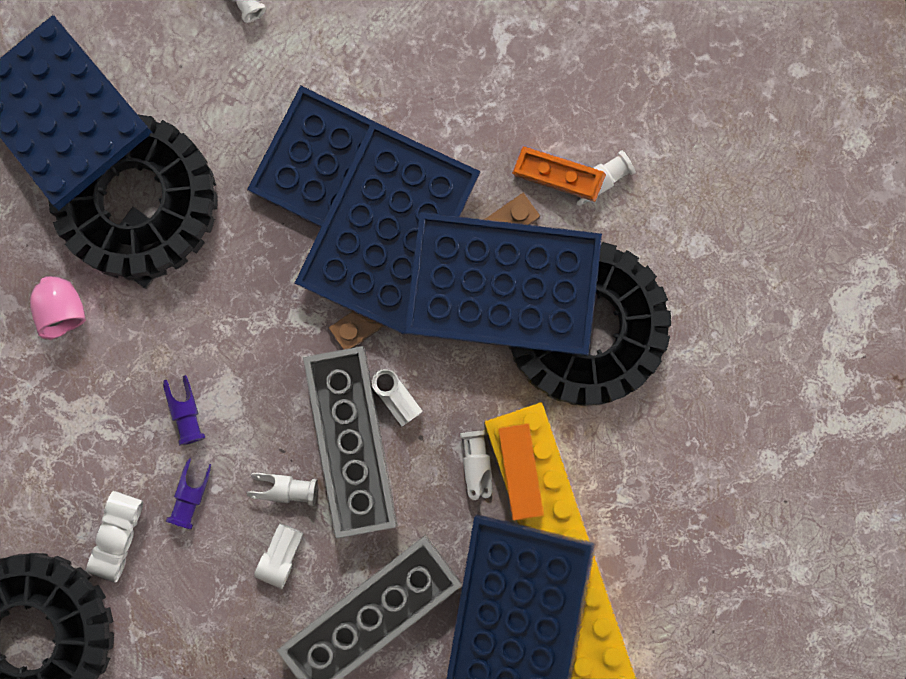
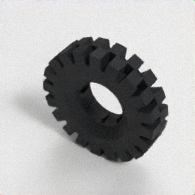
(175, 226)
(632, 356)
(72, 607)

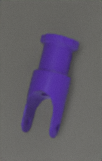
(184, 414)
(187, 499)

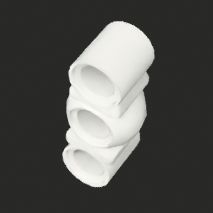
(114, 536)

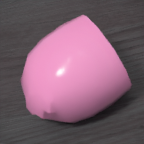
(54, 302)

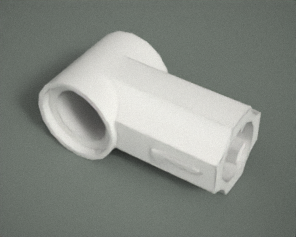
(397, 399)
(276, 563)

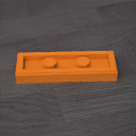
(559, 174)
(521, 471)

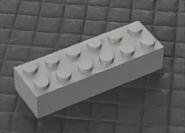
(350, 442)
(371, 614)

